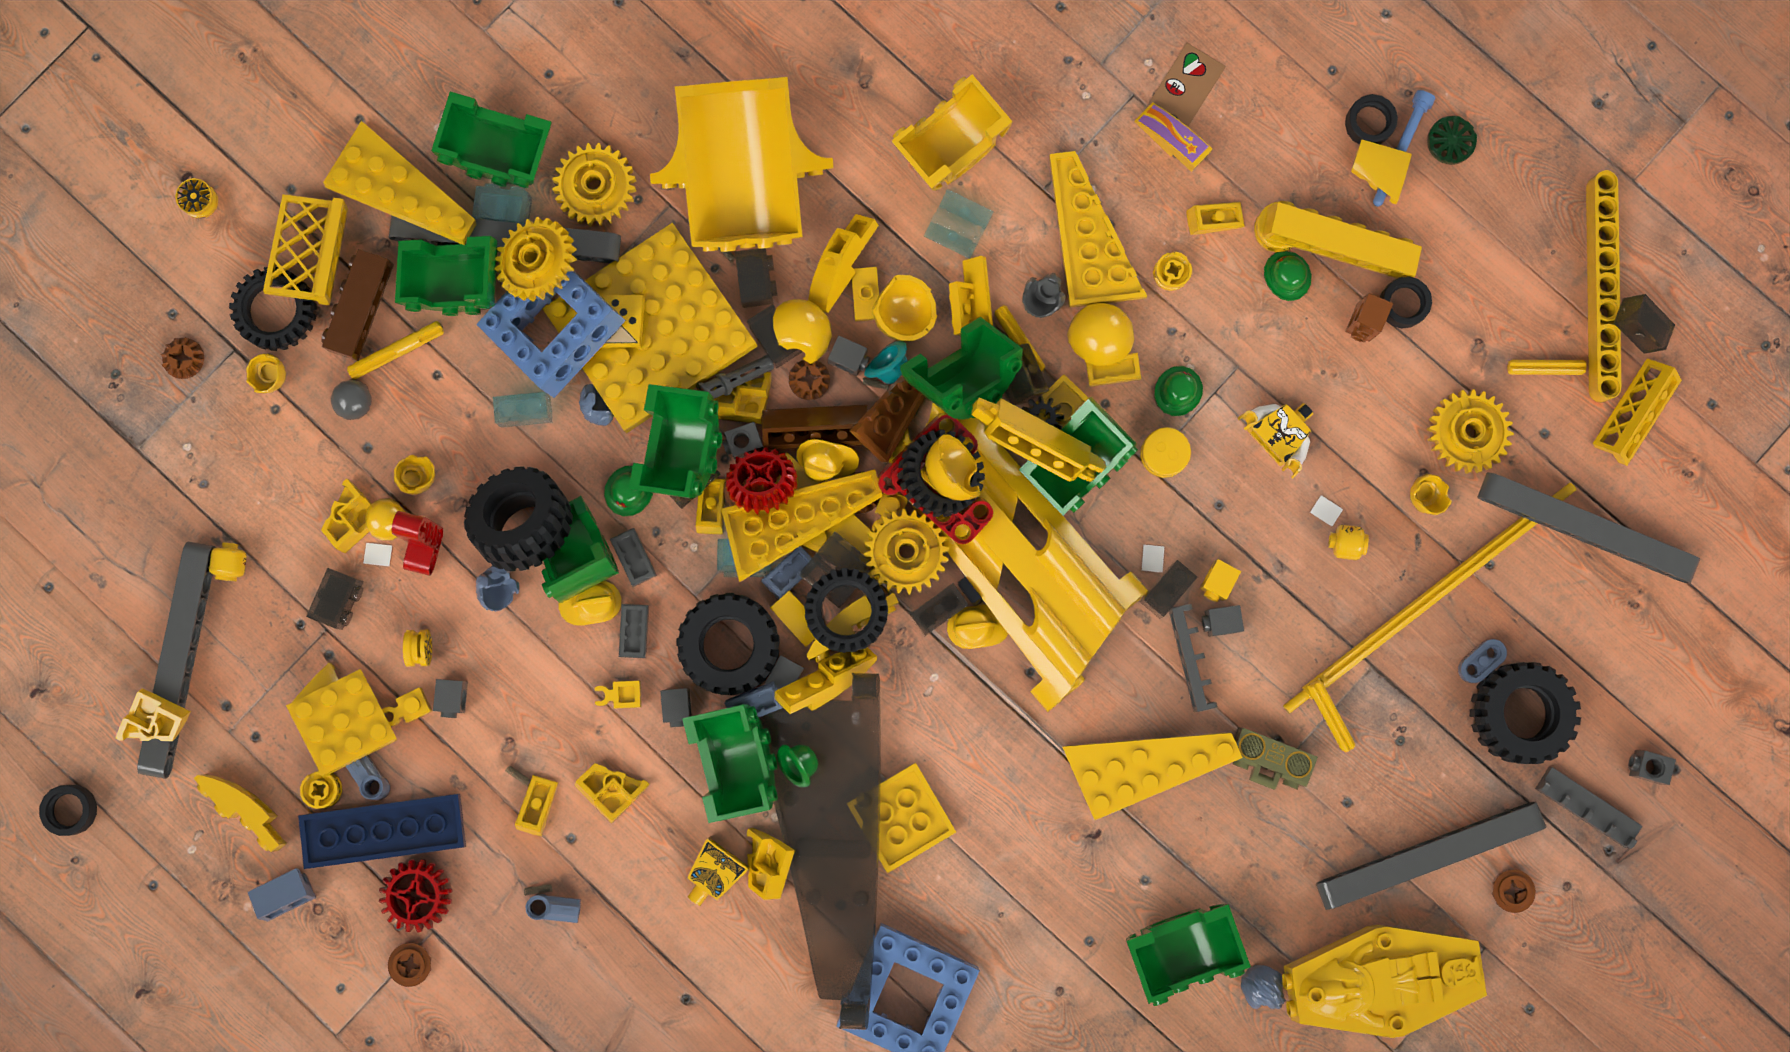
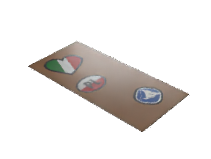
(1187, 84)

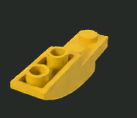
(836, 262)
(855, 614)
(826, 683)
(235, 800)

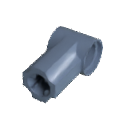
(365, 774)
(556, 908)

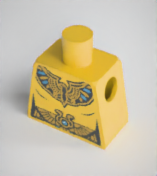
(714, 872)

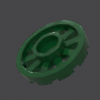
(1452, 140)

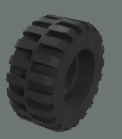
(533, 539)
(702, 618)
(1559, 713)

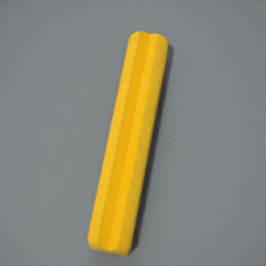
(1014, 331)
(1546, 367)
(1331, 715)

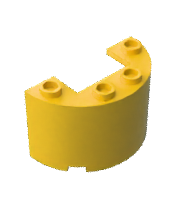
(954, 135)

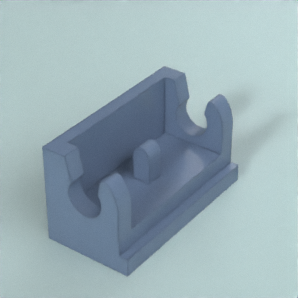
(281, 895)

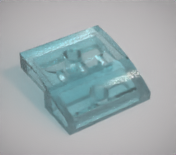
(958, 223)

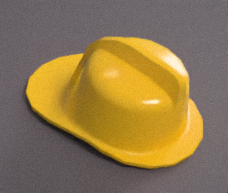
(826, 459)
(592, 606)
(975, 628)

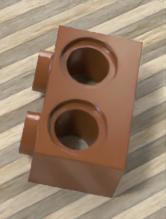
(1368, 318)

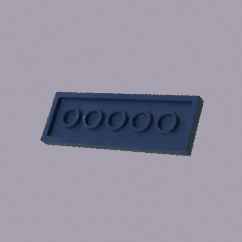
(382, 831)

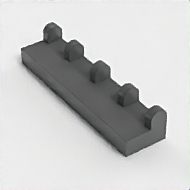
(1188, 659)
(1589, 808)

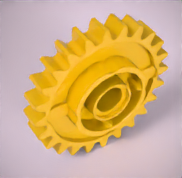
(590, 166)
(553, 254)
(1487, 423)
(911, 532)

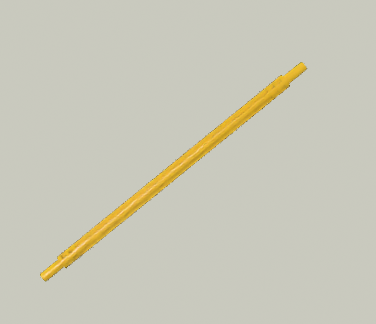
(1421, 604)

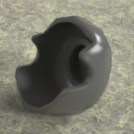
(351, 399)

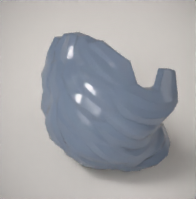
(594, 407)
(495, 589)
(1263, 987)

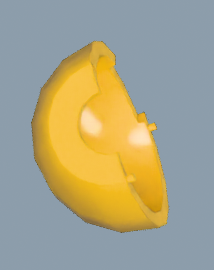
(905, 309)
(802, 327)
(1101, 334)
(951, 468)

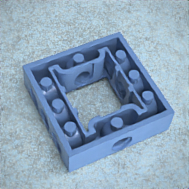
(570, 349)
(931, 962)

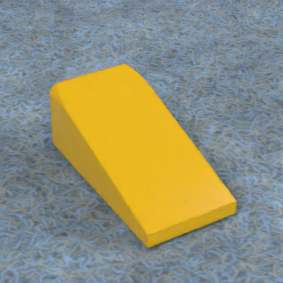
(1214, 217)
(709, 505)
(792, 614)
(536, 805)

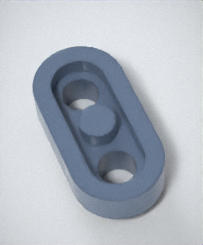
(1481, 661)

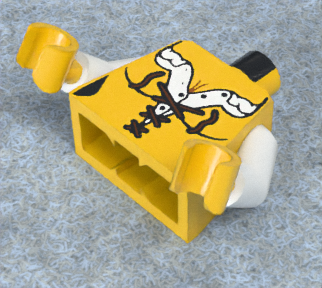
(1281, 433)

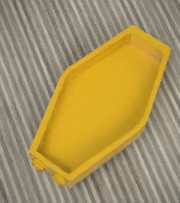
(1384, 981)

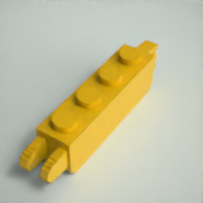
(1037, 440)

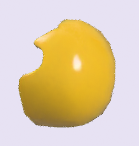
(265, 373)
(414, 474)
(1430, 494)
(380, 518)

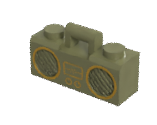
(1285, 761)

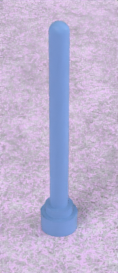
(1422, 102)

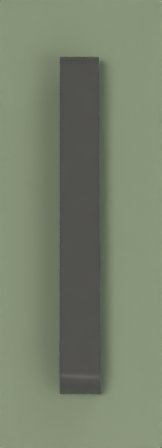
(590, 245)
(1588, 528)
(179, 649)
(1430, 855)

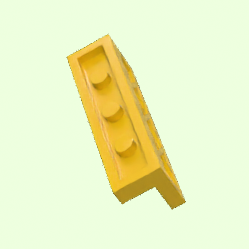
(1645, 415)

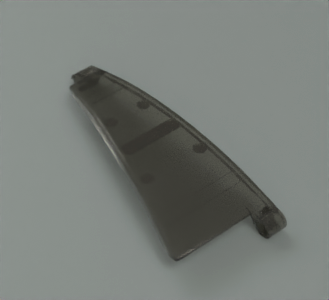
(836, 839)

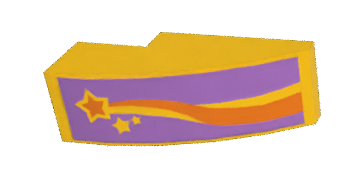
(1173, 136)

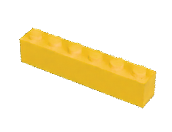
(1341, 240)

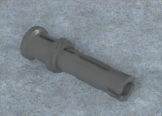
(723, 382)

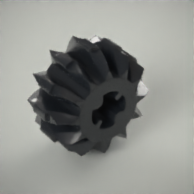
(1047, 410)

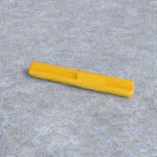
(395, 350)

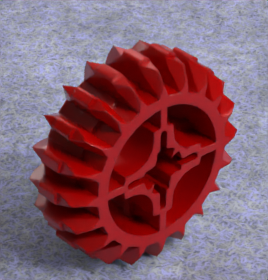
(760, 487)
(413, 906)

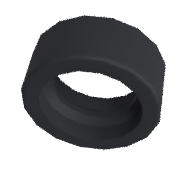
(1379, 103)
(1422, 292)
(47, 815)

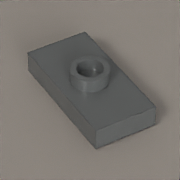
(633, 557)
(633, 631)

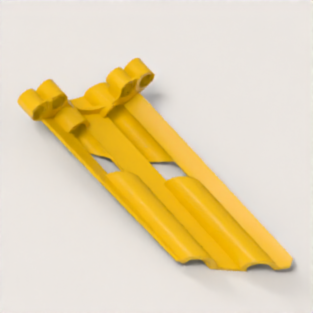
(1070, 585)

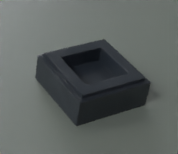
(970, 592)

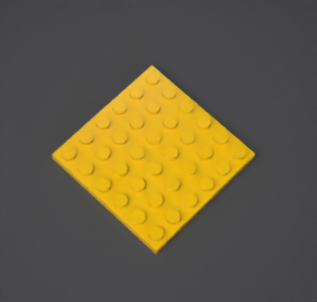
(685, 332)

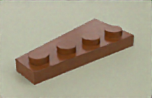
(888, 419)

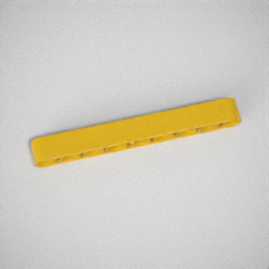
(1611, 277)

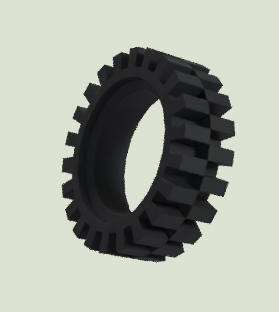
(270, 340)
(918, 489)
(837, 579)

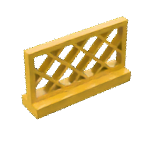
(327, 257)

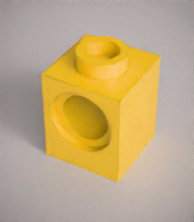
(1219, 581)

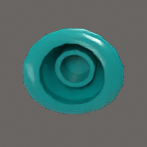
(887, 363)

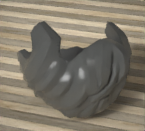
(1043, 296)

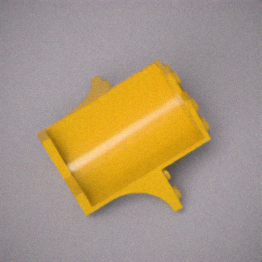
(739, 163)

